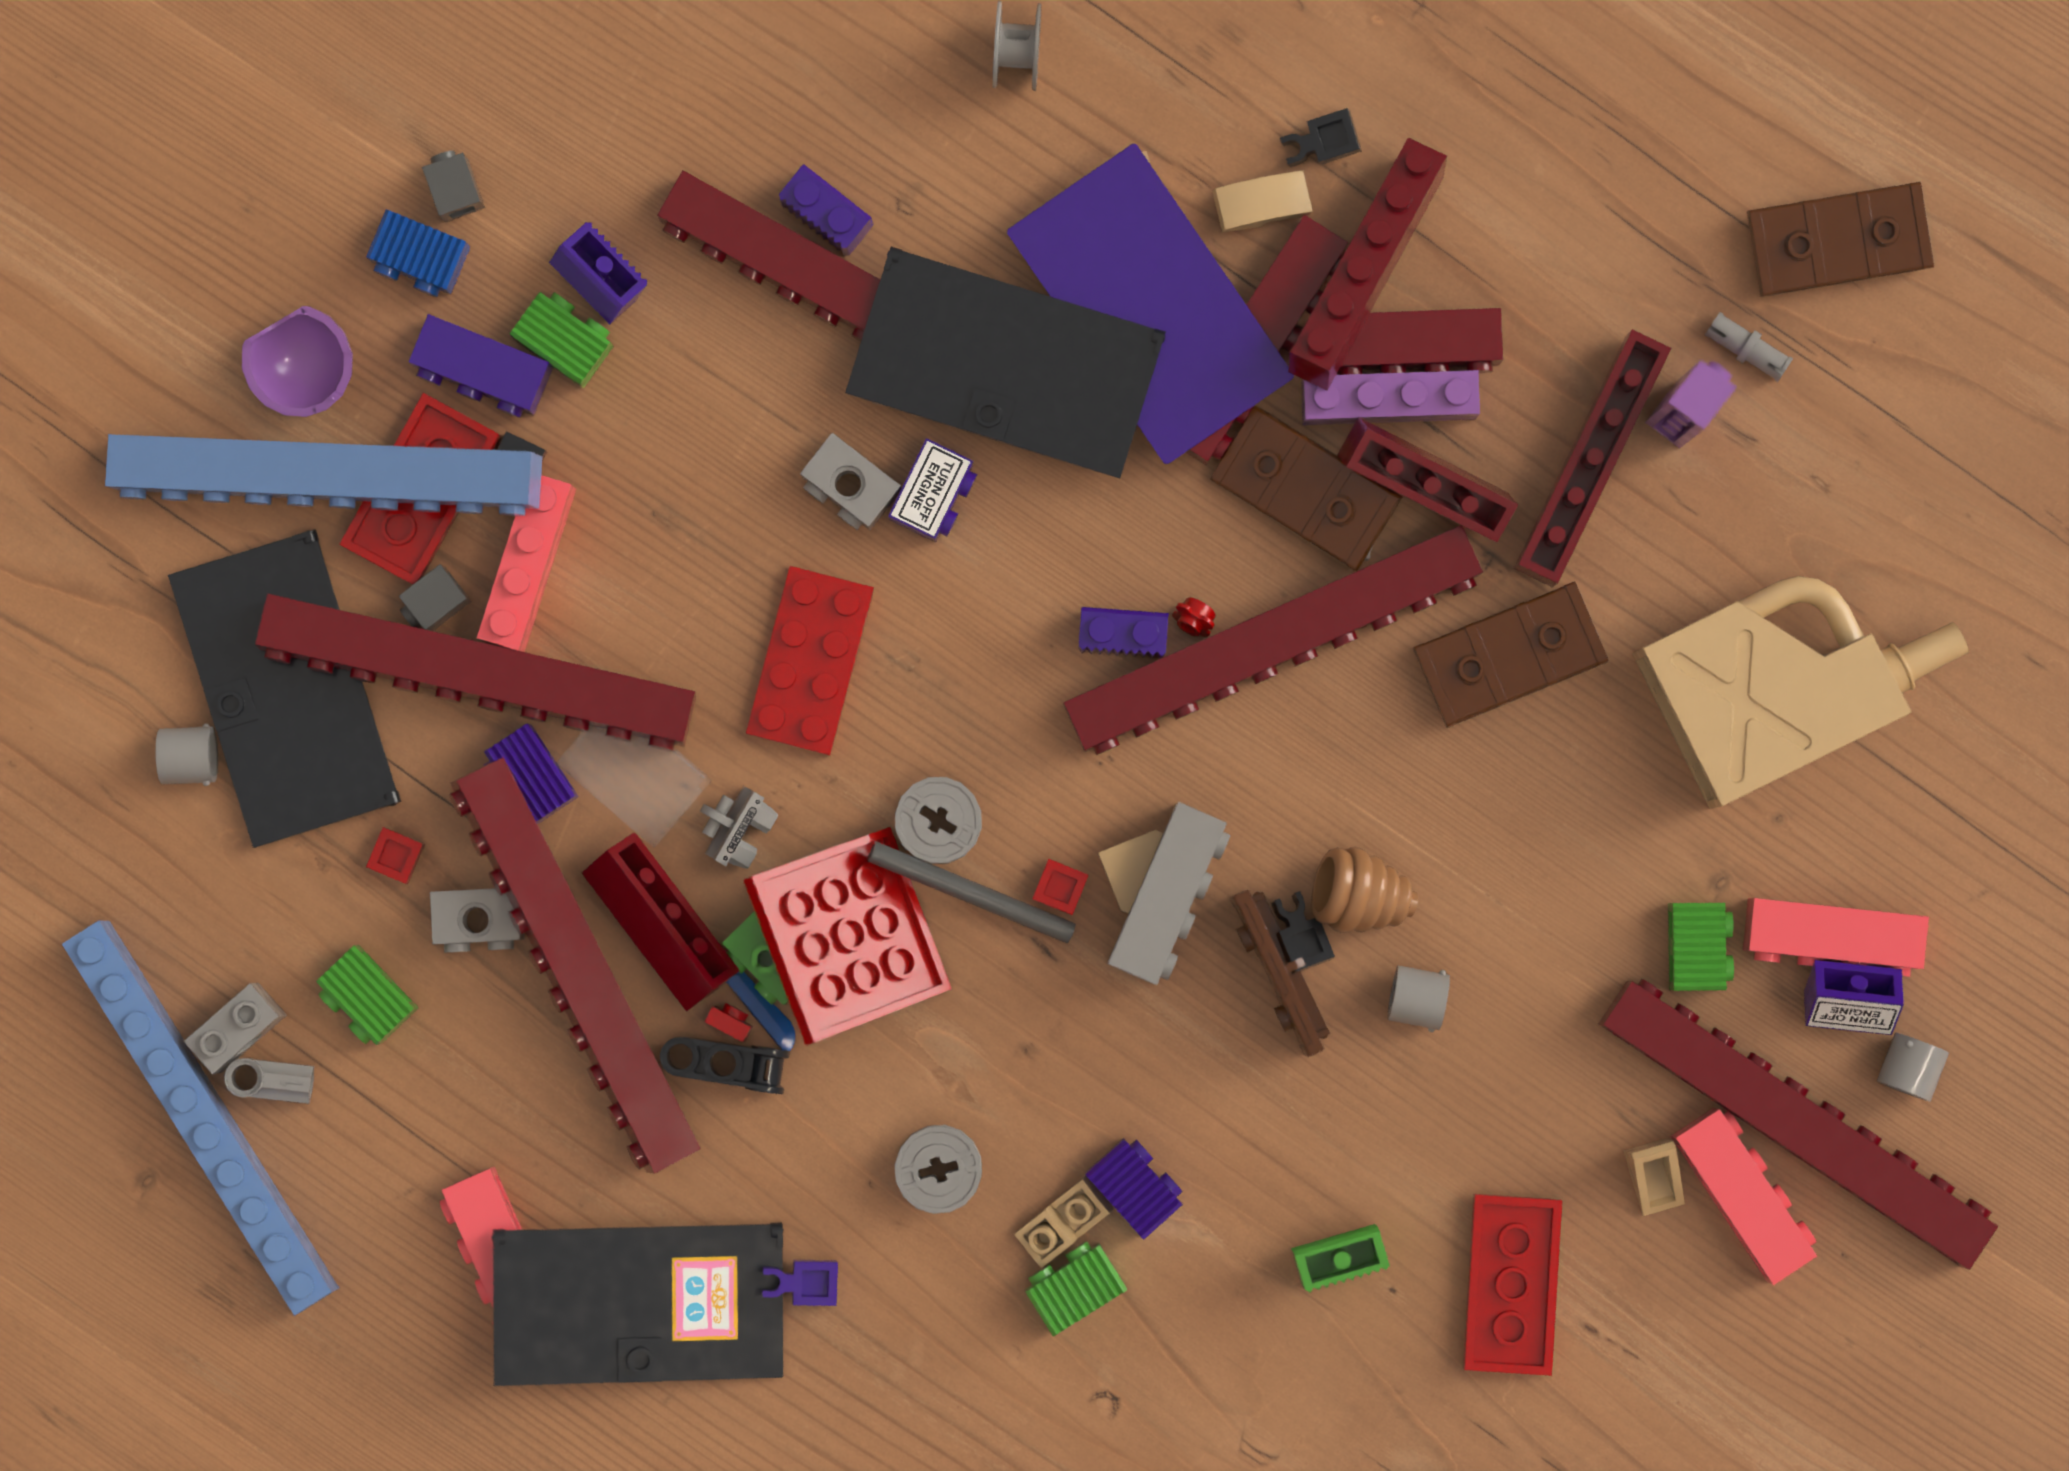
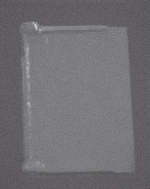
(635, 781)

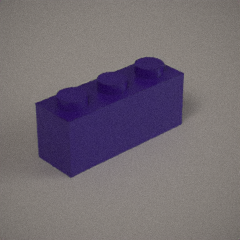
(480, 366)

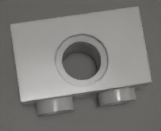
(838, 459)
(450, 916)
(235, 1028)

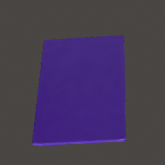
(1133, 254)

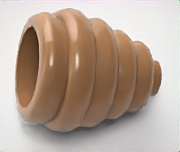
(1360, 892)

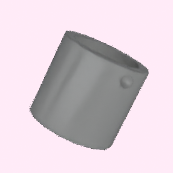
(187, 755)
(1418, 997)
(1912, 1067)

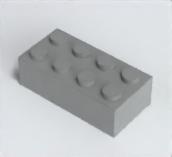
(1167, 893)

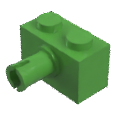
(750, 951)

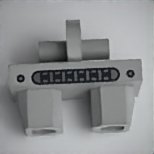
(745, 811)

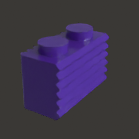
(825, 210)
(598, 272)
(1123, 632)
(534, 771)
(1134, 1187)

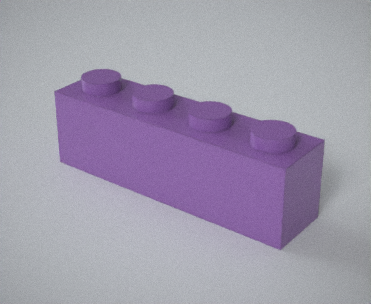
(1393, 398)
(1692, 403)

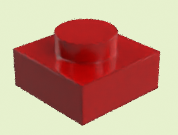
(395, 855)
(1060, 886)
(730, 1021)

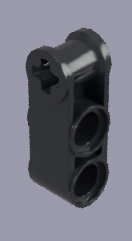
(749, 1068)

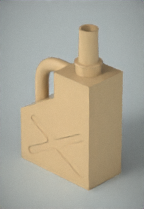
(1762, 703)

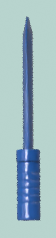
(768, 1015)

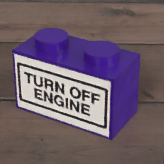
(932, 491)
(1853, 997)

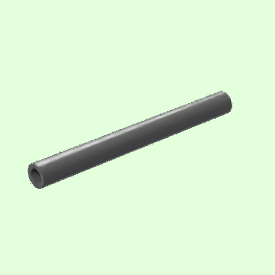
(971, 892)

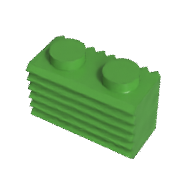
(563, 339)
(1699, 946)
(366, 996)
(1340, 1257)
(1074, 1288)

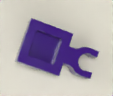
(810, 1283)

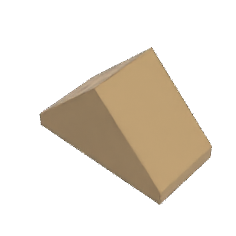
(1127, 866)
(1655, 1176)

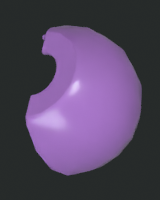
(298, 363)

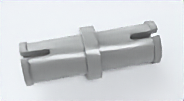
(1748, 346)

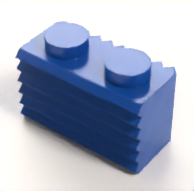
(417, 253)

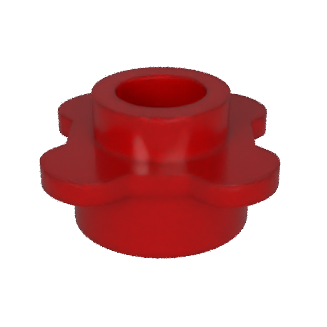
(1194, 617)

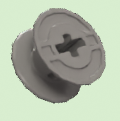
(1016, 45)
(914, 827)
(927, 1192)

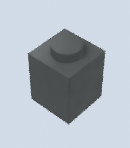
(453, 185)
(433, 599)

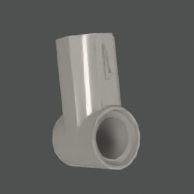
(274, 1080)

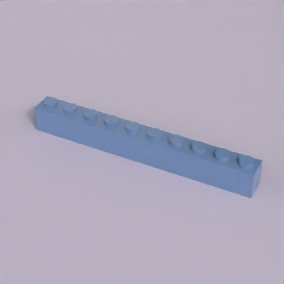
(324, 472)
(200, 1116)

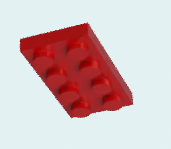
(405, 538)
(810, 660)
(1512, 1284)

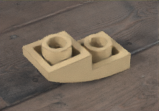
(1262, 200)
(1063, 1221)

